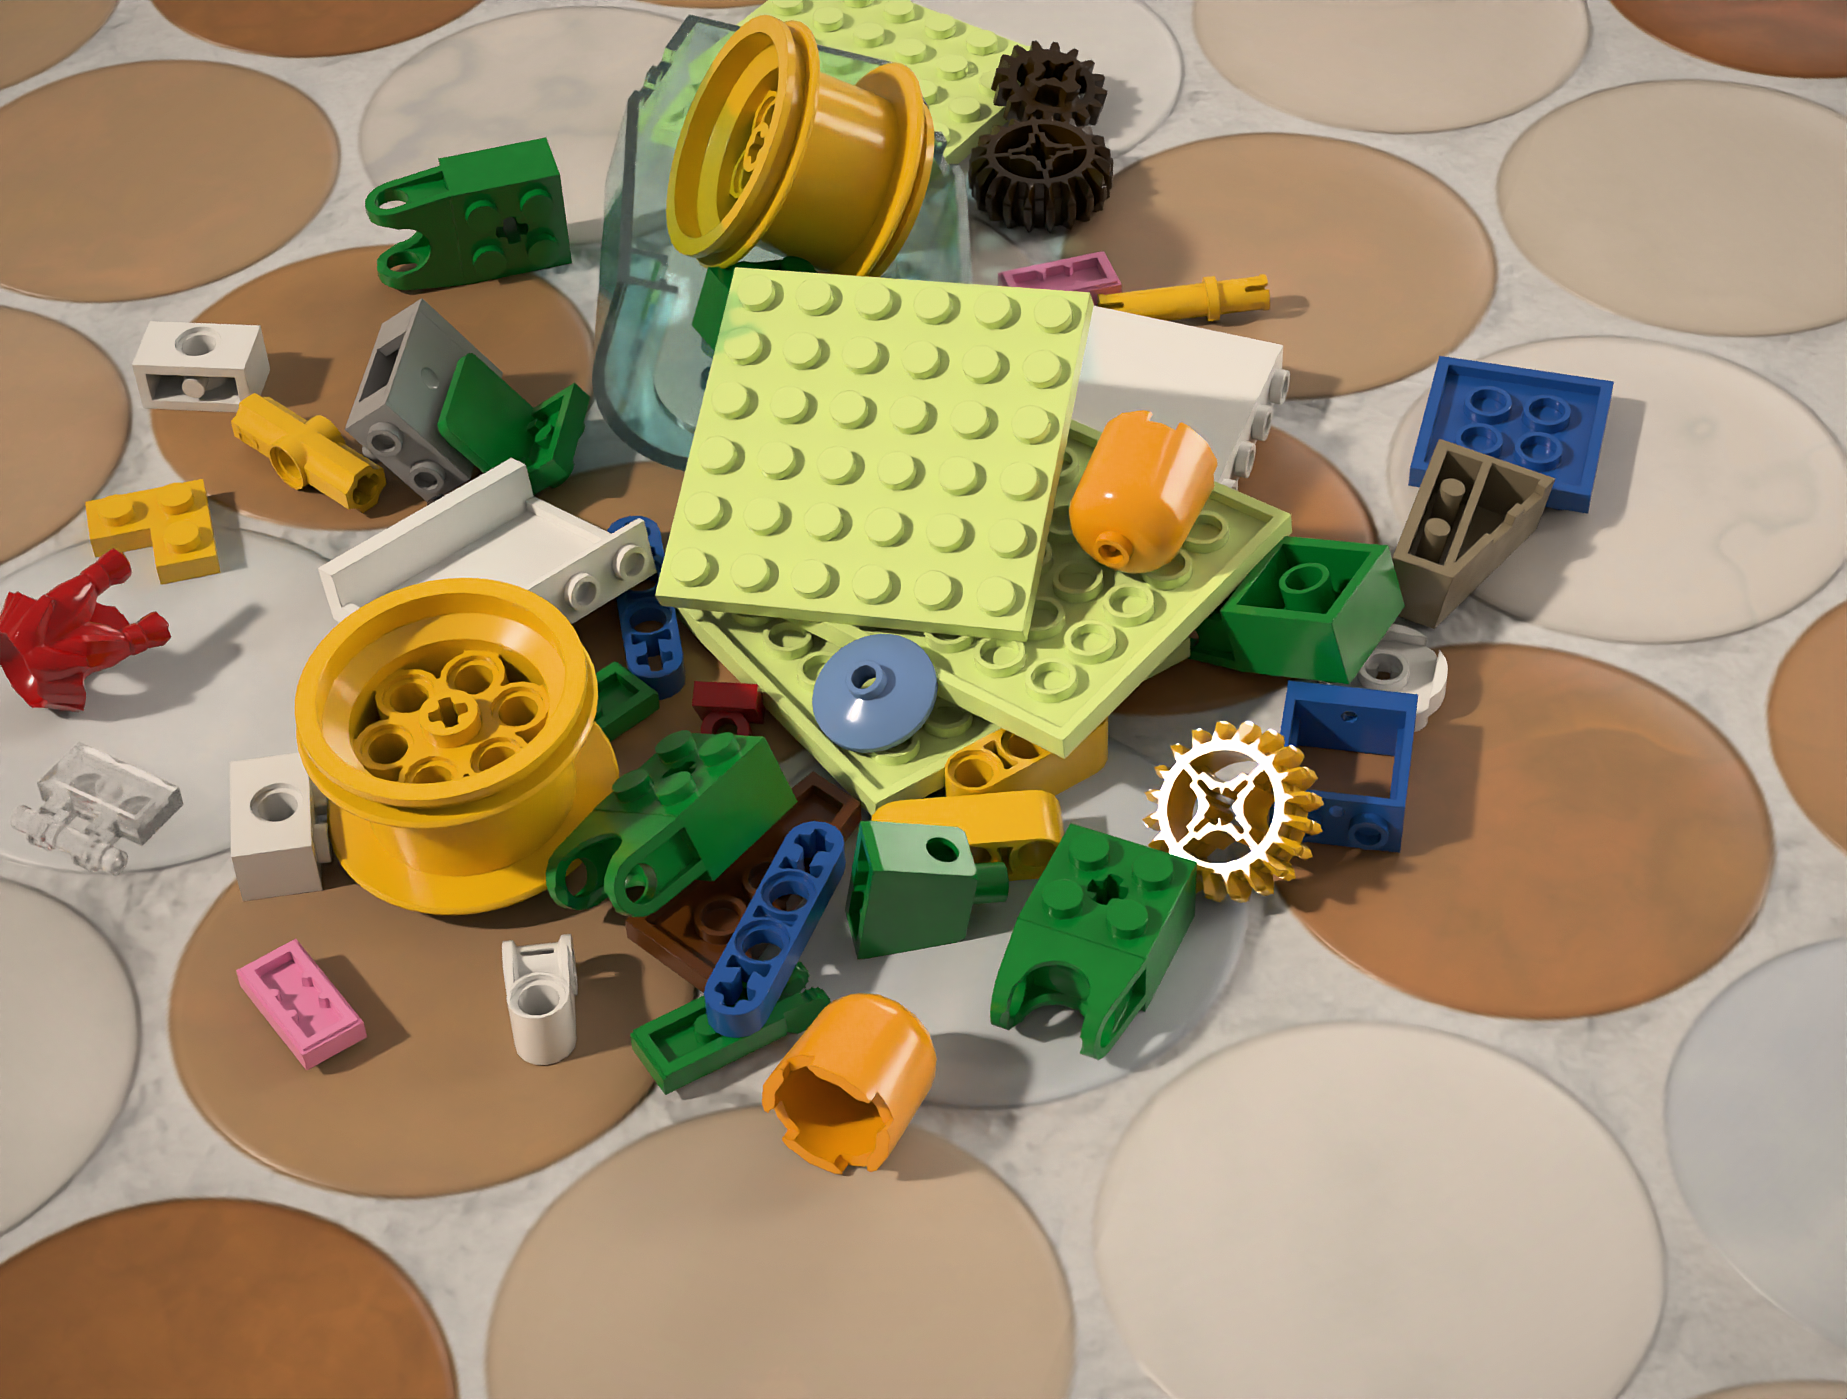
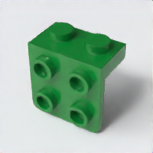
(495, 423)

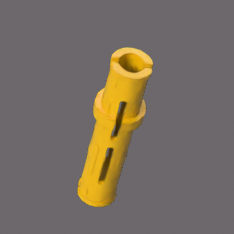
(1193, 300)

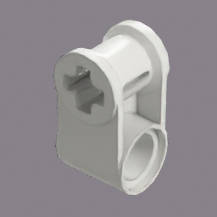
(541, 998)

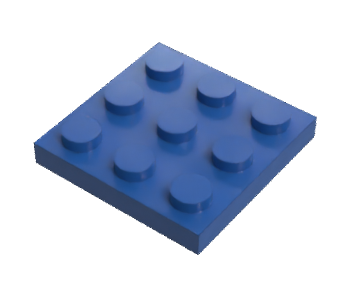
(1520, 417)

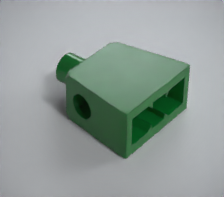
(915, 887)

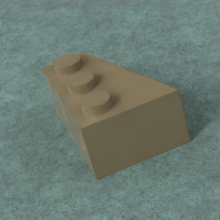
(1463, 528)

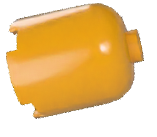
(1141, 492)
(852, 1082)

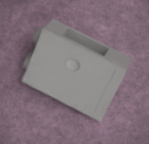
(404, 397)

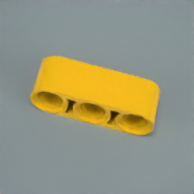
(1013, 764)
(999, 826)

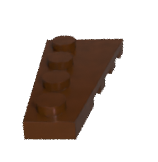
(700, 919)

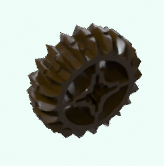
(1040, 173)

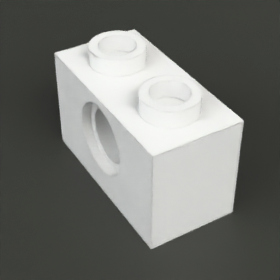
(200, 366)
(277, 827)

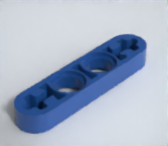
(643, 606)
(770, 925)

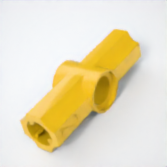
(308, 452)

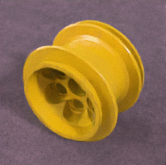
(798, 157)
(453, 743)

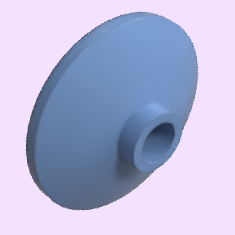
(889, 708)

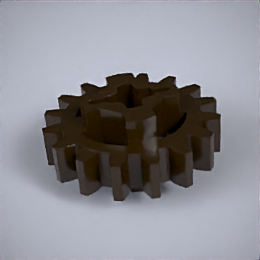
(1048, 85)

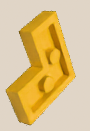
(168, 518)

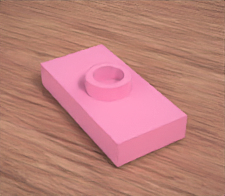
(1080, 273)
(301, 1004)

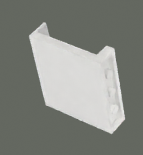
(1185, 375)
(498, 534)

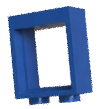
(1381, 726)

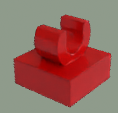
(728, 704)

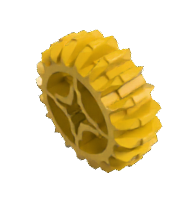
(1274, 780)

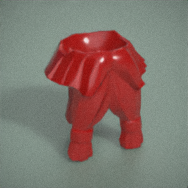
(68, 635)

